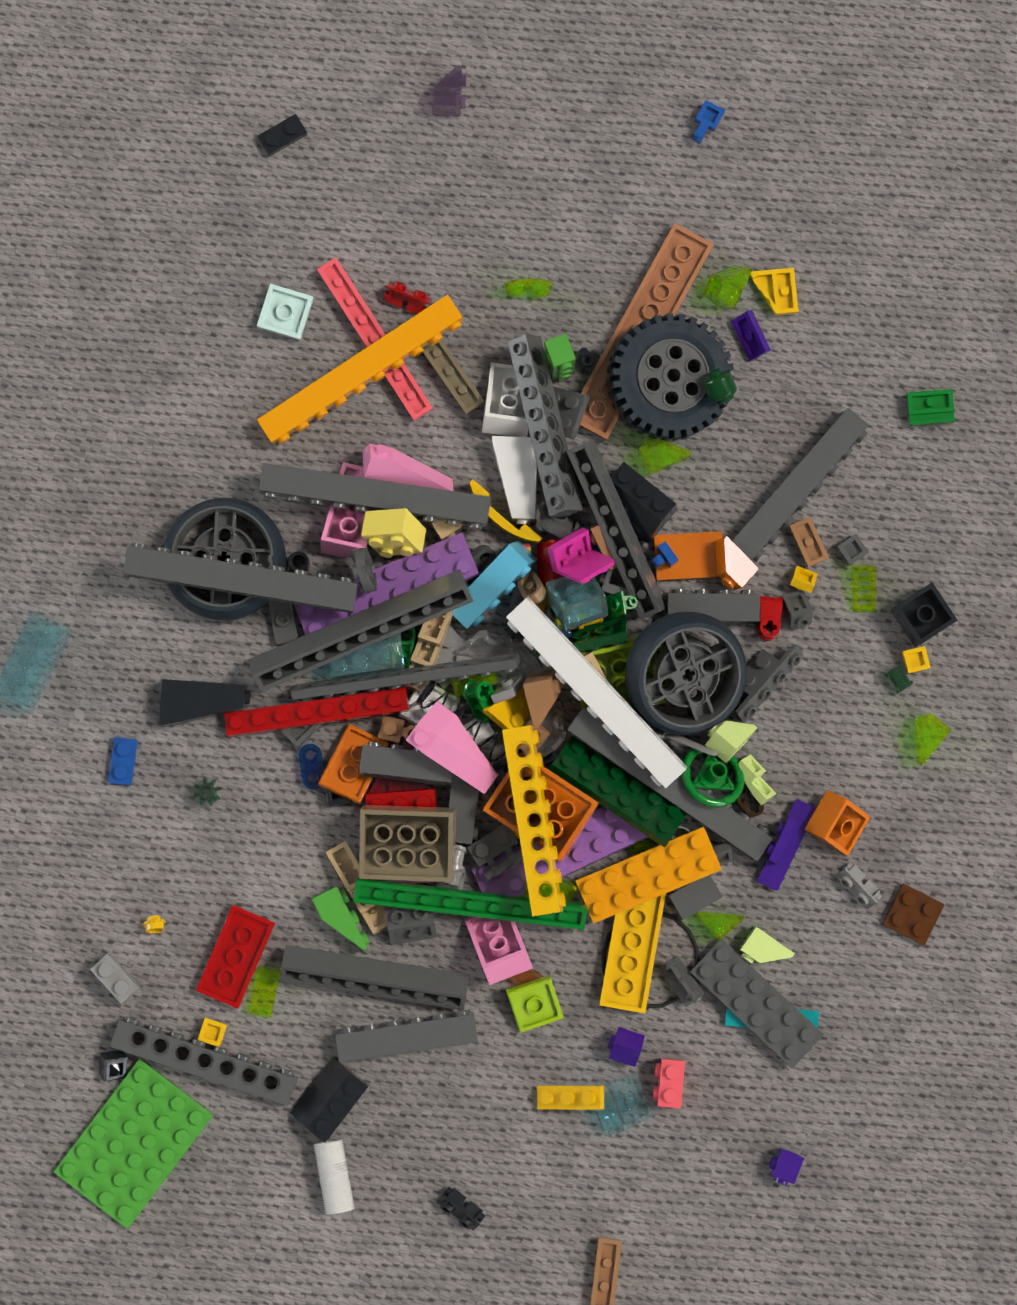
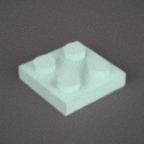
(285, 312)

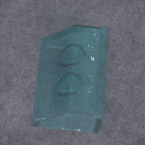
(376, 658)

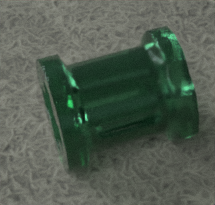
(899, 678)

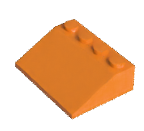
(568, 806)

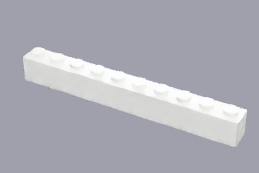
(597, 692)

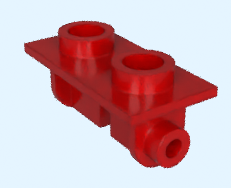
(399, 293)

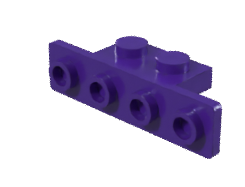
(785, 847)

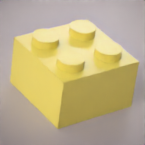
(393, 532)

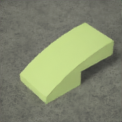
(752, 776)

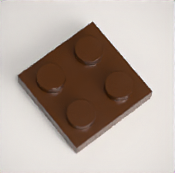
(913, 914)

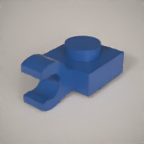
(708, 118)

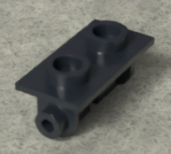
(468, 1216)

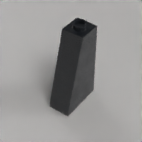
(196, 700)

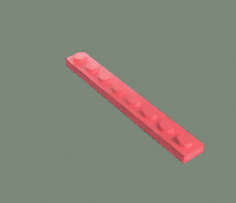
(370, 332)

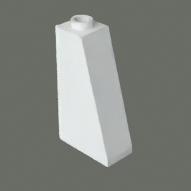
(518, 476)

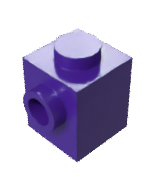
(625, 1046)
(785, 1166)

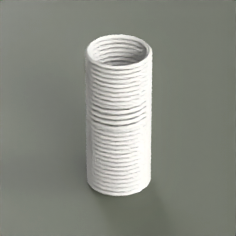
(334, 1182)

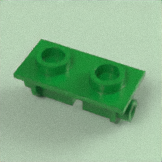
(618, 604)

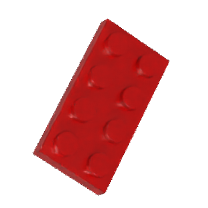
(235, 956)

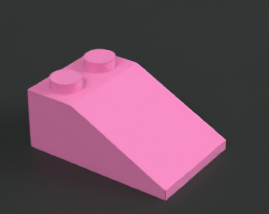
(498, 948)

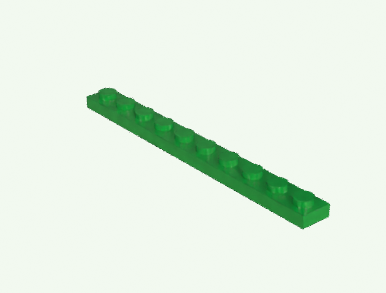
(464, 903)

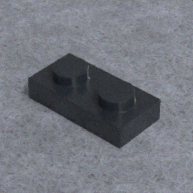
(282, 135)

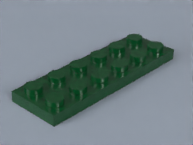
(618, 791)

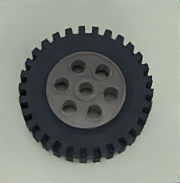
(631, 371)

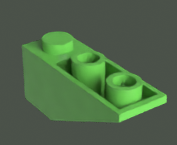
(335, 912)

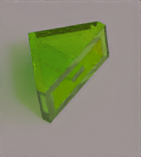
(718, 923)

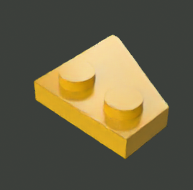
(777, 289)
(510, 712)

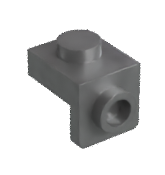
(608, 587)

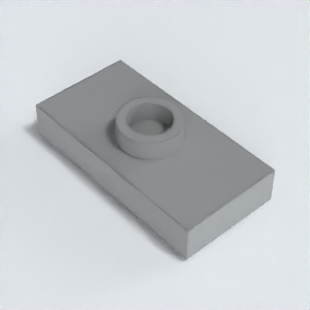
(508, 688)

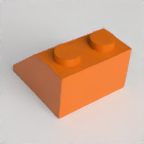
(837, 822)

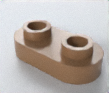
(532, 587)

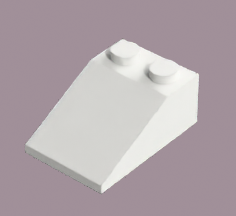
(503, 403)

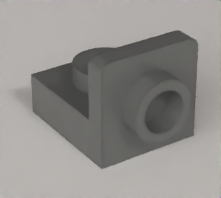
(798, 609)

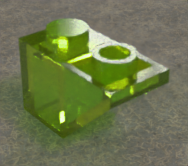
(727, 286)

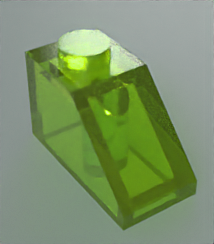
(661, 455)
(928, 736)

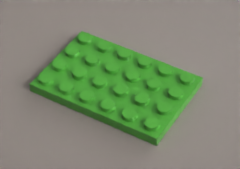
(133, 1143)

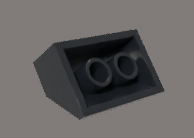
(643, 502)
(329, 1099)

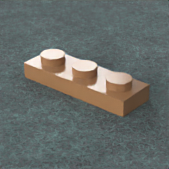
(606, 1271)

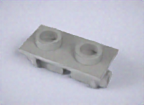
(865, 894)

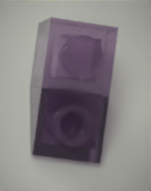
(448, 93)

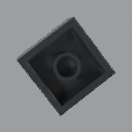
(923, 615)

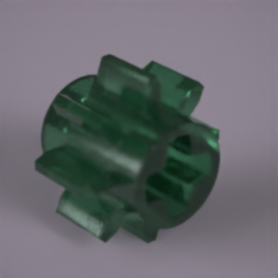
(209, 798)

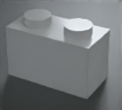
(115, 978)

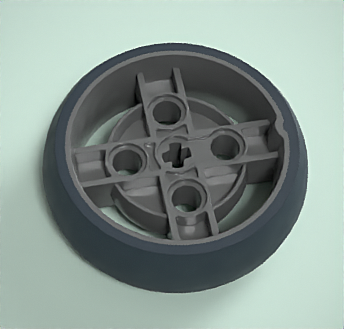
(240, 544)
(724, 656)

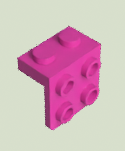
(576, 559)

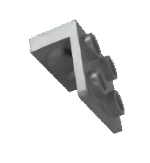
(409, 925)

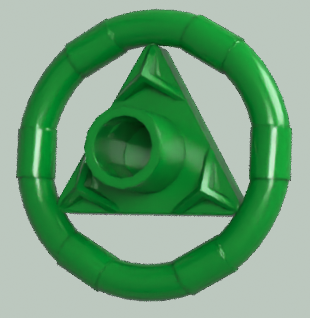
(712, 777)

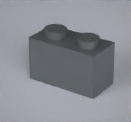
(694, 896)

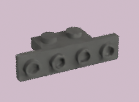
(763, 677)

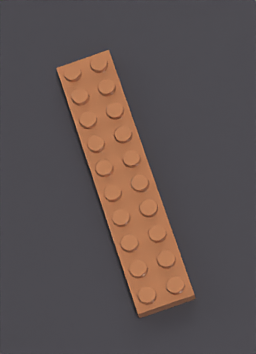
(658, 294)

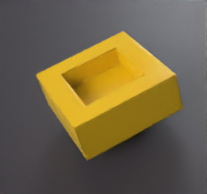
(803, 579)
(916, 660)
(212, 1032)

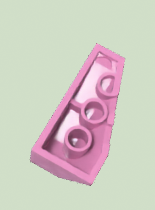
(393, 466)
(344, 527)
(450, 745)

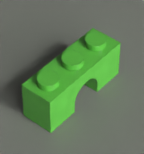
(559, 357)

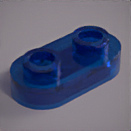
(311, 766)

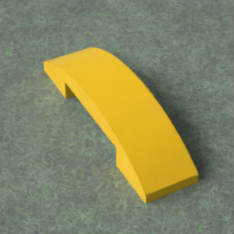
(524, 533)

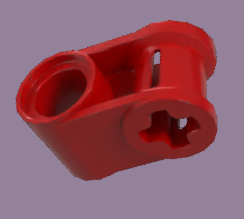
(770, 615)

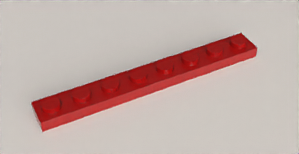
(316, 712)

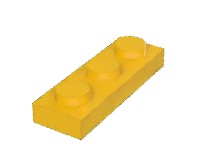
(570, 1097)

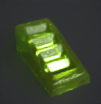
(871, 568)

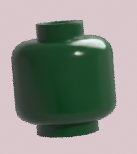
(720, 386)

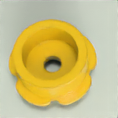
(154, 924)

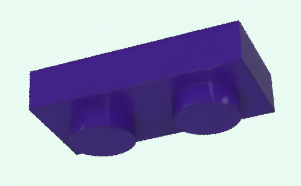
(750, 335)

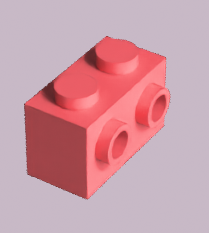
(670, 1083)

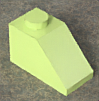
(729, 738)
(763, 948)

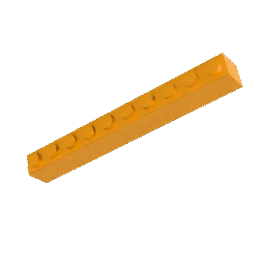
(360, 370)

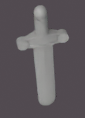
(662, 734)

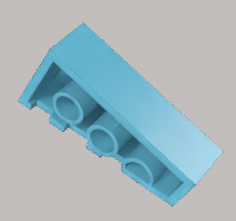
(494, 582)

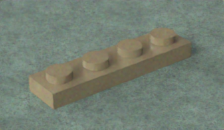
(453, 377)

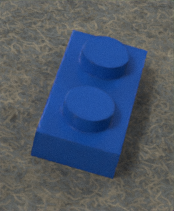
(123, 761)

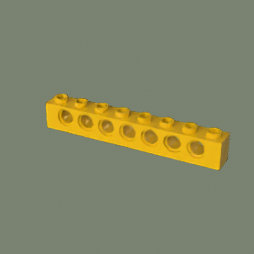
(513, 740)

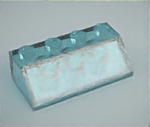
(33, 661)

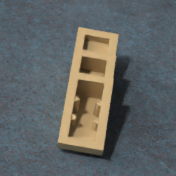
(429, 644)
(348, 869)

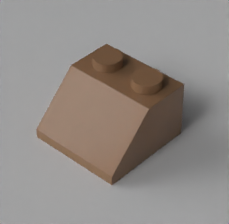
(541, 693)

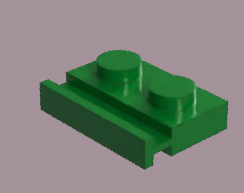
(930, 407)

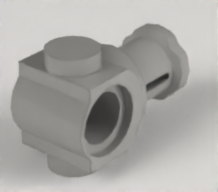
(458, 871)

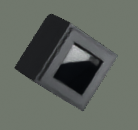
(113, 1065)

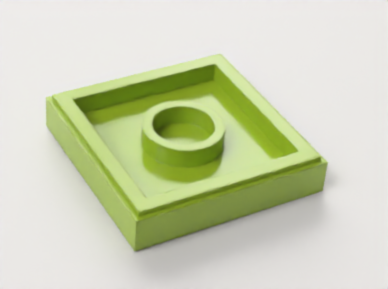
(534, 1003)

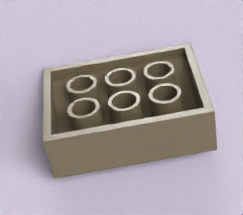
(407, 843)

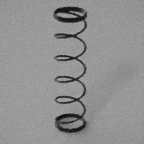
(426, 692)

